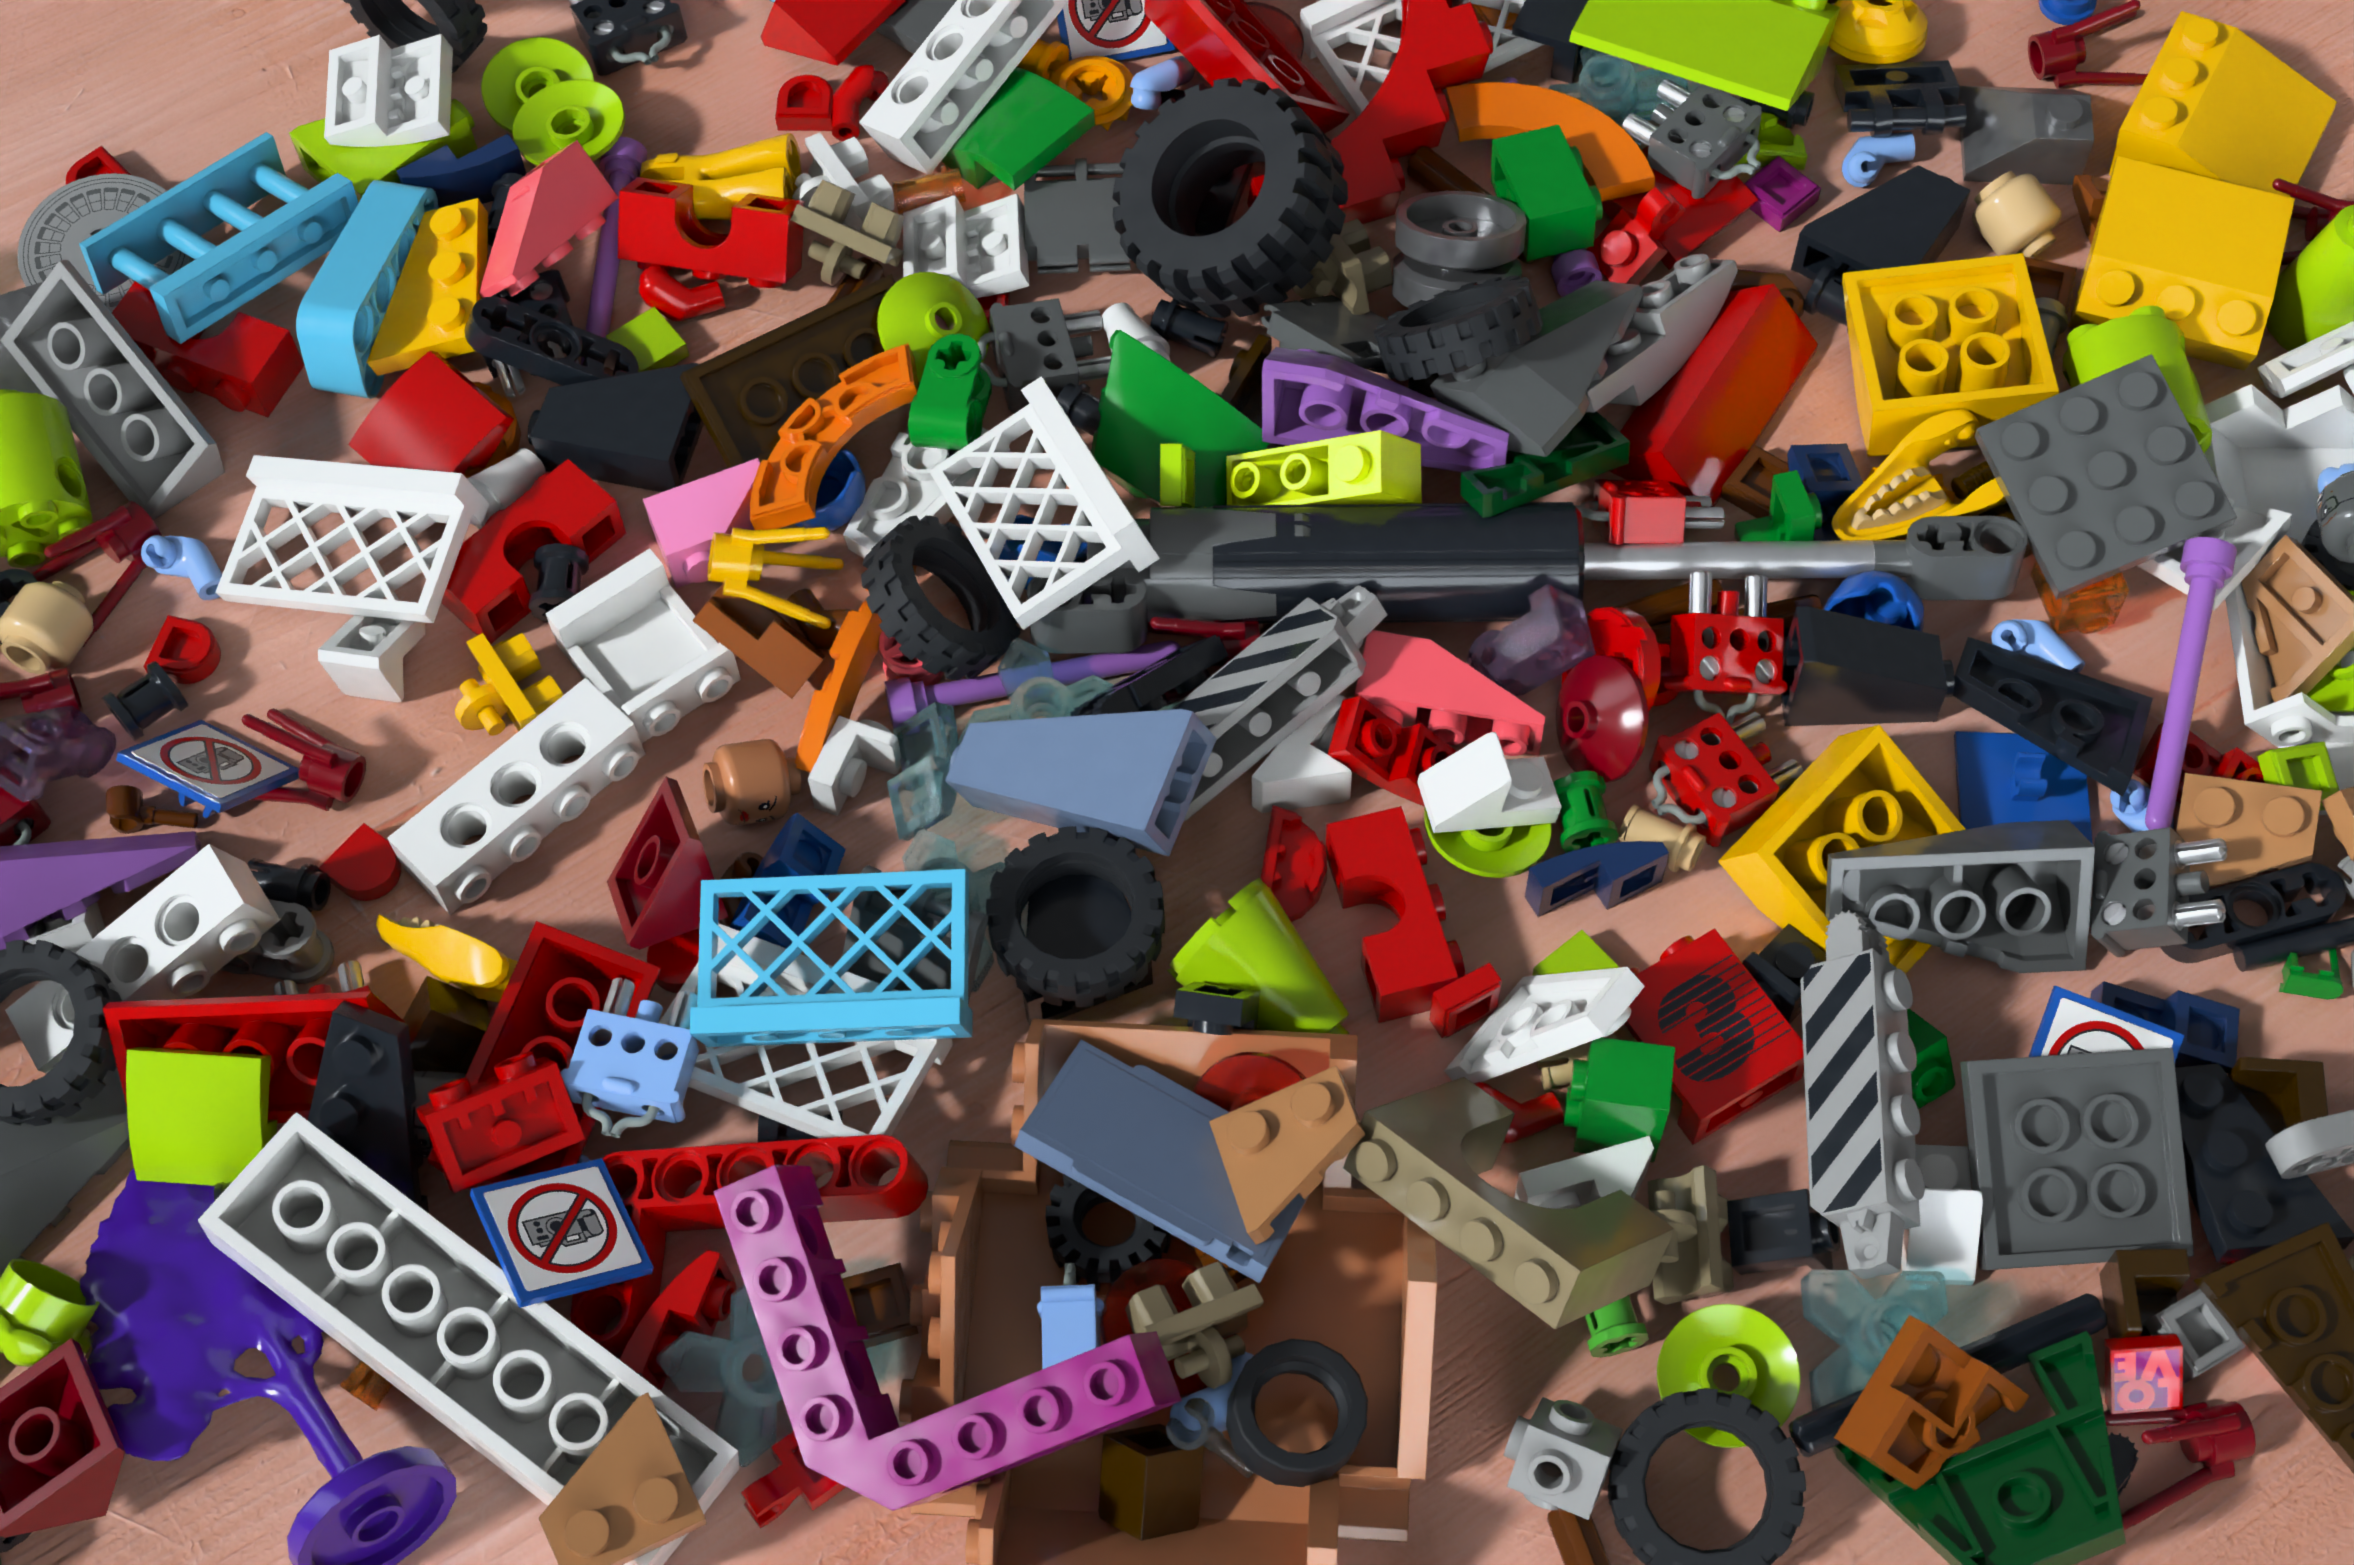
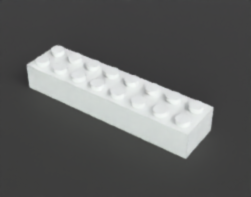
(440, 1318)

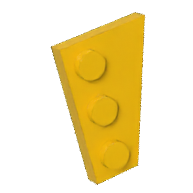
(435, 289)

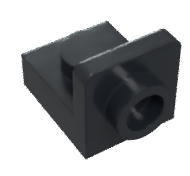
(1782, 966)
(1217, 1008)
(1780, 1233)

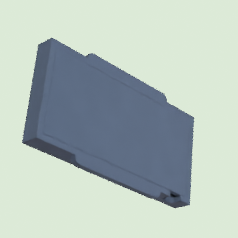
(1149, 1152)

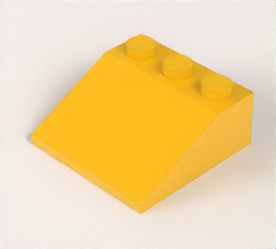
(2224, 109)
(2194, 250)
(1944, 343)
(1846, 800)

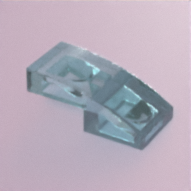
(920, 791)

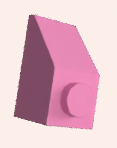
(691, 513)

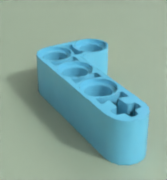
(355, 287)

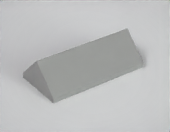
(112, 394)

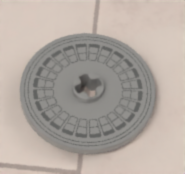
(77, 214)

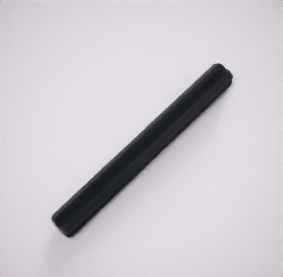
(2000, 1350)

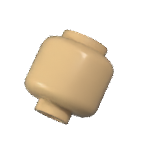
(2016, 215)
(45, 627)

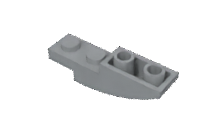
(1663, 331)

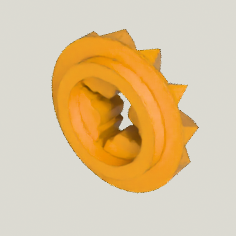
(1097, 74)

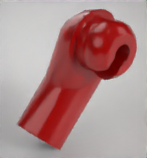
(849, 96)
(675, 299)
(1530, 1115)

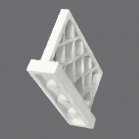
(1336, 22)
(1087, 489)
(370, 495)
(798, 980)

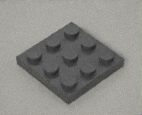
(2104, 476)
(2076, 1157)

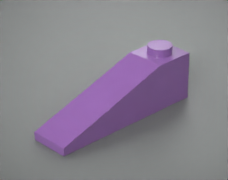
(1326, 397)
(68, 875)

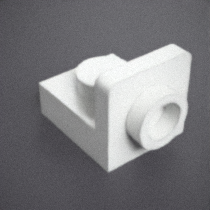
(845, 759)

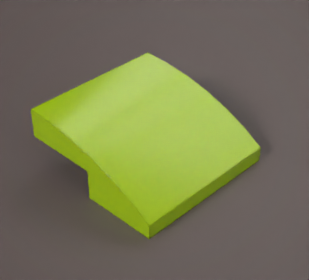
(196, 1113)

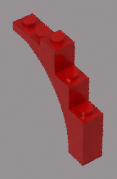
(1436, 51)

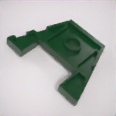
(1584, 452)
(2029, 1494)

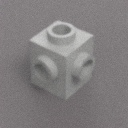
(1561, 1456)

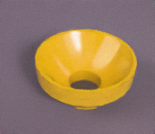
(1879, 30)

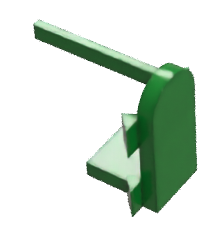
(2323, 985)

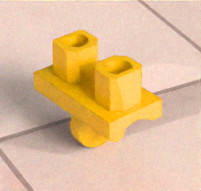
(501, 670)

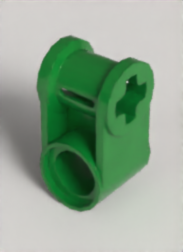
(950, 395)

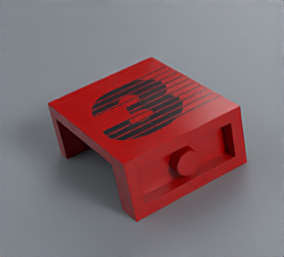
(1724, 1031)

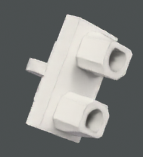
(840, 166)

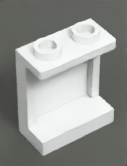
(642, 646)

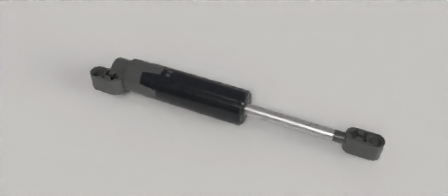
(1466, 568)

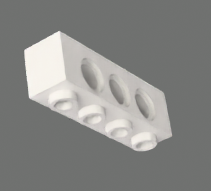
(954, 77)
(526, 764)
(157, 947)

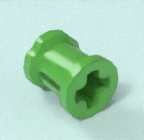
(1615, 1329)

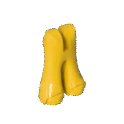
(728, 176)

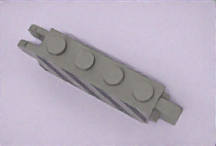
(1280, 684)
(1861, 1096)

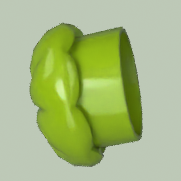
(40, 1312)

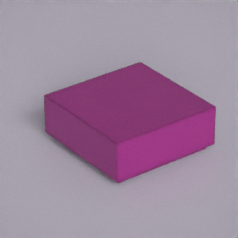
(1782, 193)

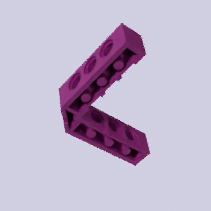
(832, 1391)

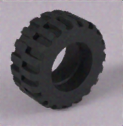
(1187, 154)

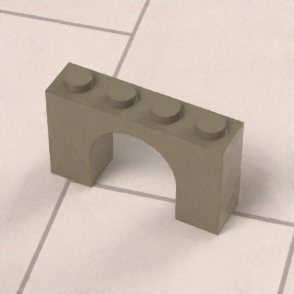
(1555, 1262)

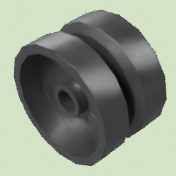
(1454, 242)

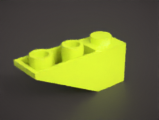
(1337, 470)

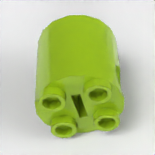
(2122, 340)
(39, 477)

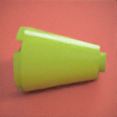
(2316, 287)
(1261, 950)

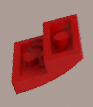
(1701, 218)
(432, 421)

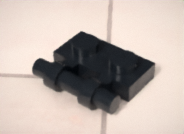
(1900, 97)

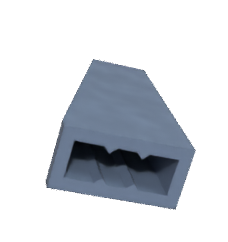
(1088, 771)

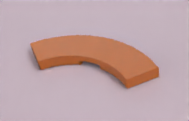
(1504, 109)
(815, 433)
(853, 654)

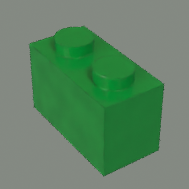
(1548, 184)
(1619, 1094)

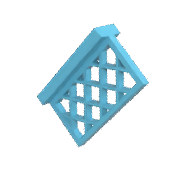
(833, 1016)

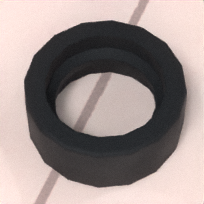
(1321, 1365)

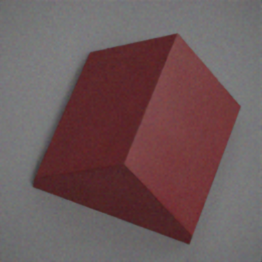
(661, 873)
(55, 1445)

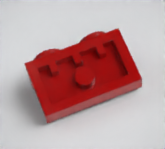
(500, 1120)

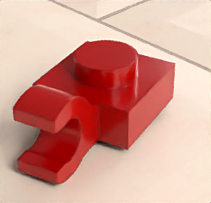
(1631, 244)
(778, 1489)

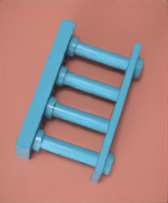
(241, 266)

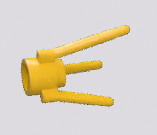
(741, 556)

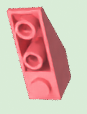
(541, 214)
(1426, 684)

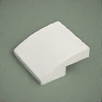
(388, 93)
(973, 246)
(2309, 362)

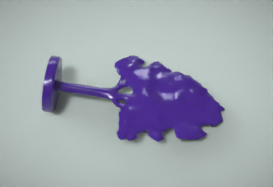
(171, 1332)

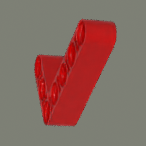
(661, 1208)

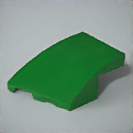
(1019, 131)
(1156, 404)

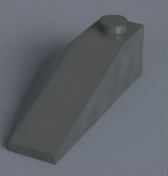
(1543, 384)
(1981, 892)
(53, 1162)

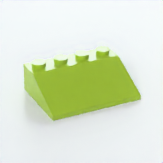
(1737, 46)

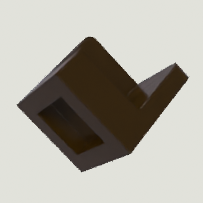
(445, 1027)
(2282, 1089)
(2140, 1286)
(1149, 1483)

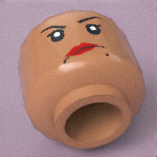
(750, 782)

